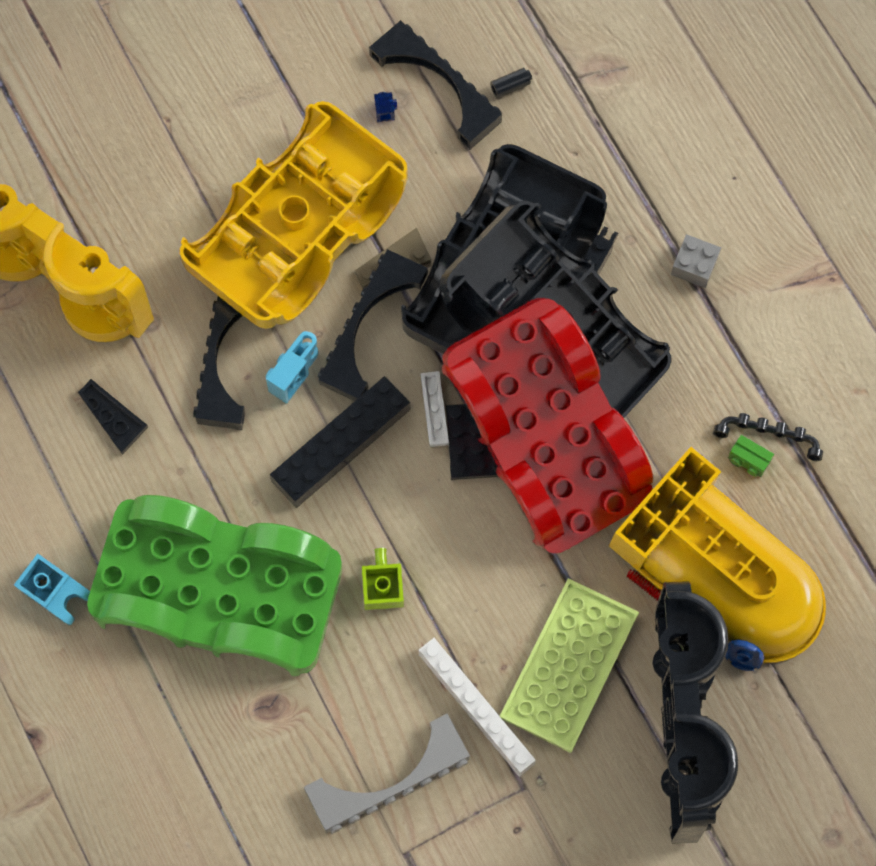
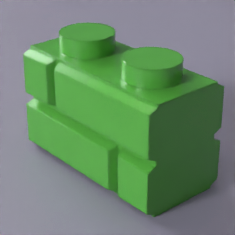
(750, 456)

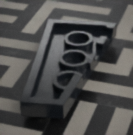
(117, 420)

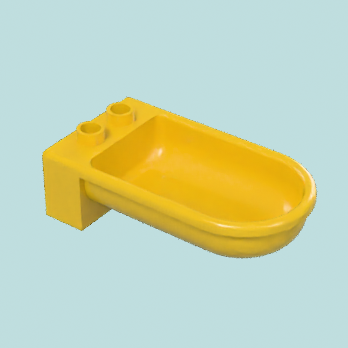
(704, 538)

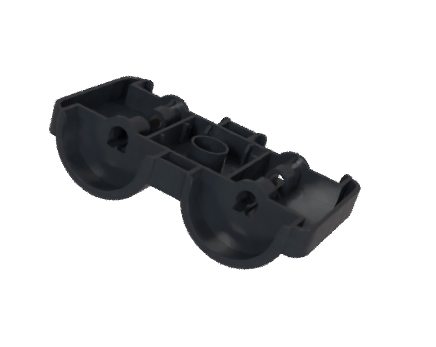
(569, 212)
(522, 262)
(695, 643)

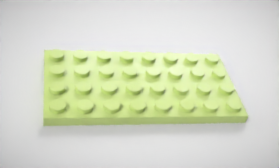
(569, 665)

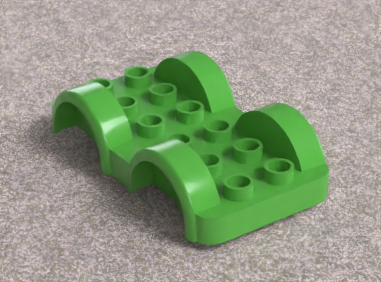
(216, 582)

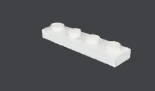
(434, 409)

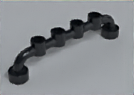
(780, 430)

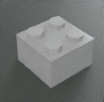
(695, 261)

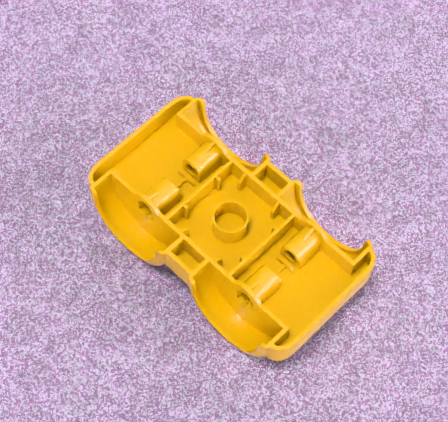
(298, 217)
(95, 305)

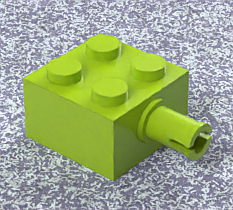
(382, 583)

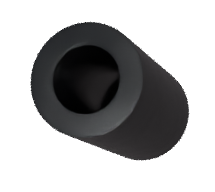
(511, 82)

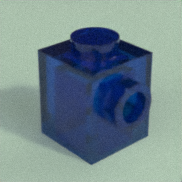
(385, 106)

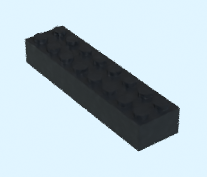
(340, 442)

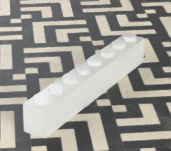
(477, 707)

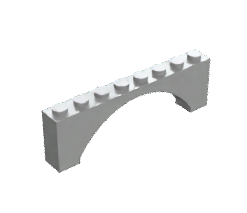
(339, 807)

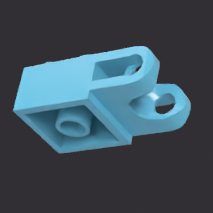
(292, 367)
(55, 593)

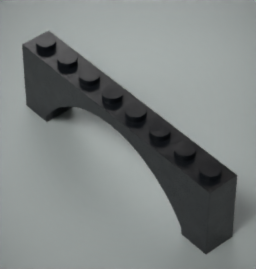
(404, 46)
(392, 276)
(214, 403)

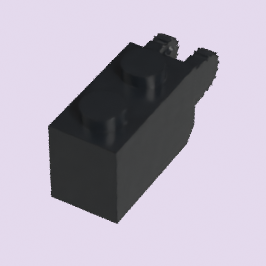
(601, 249)

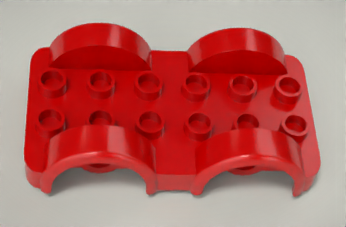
(550, 423)

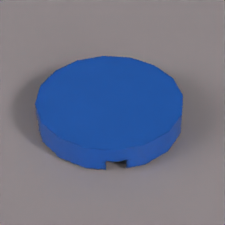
(744, 655)

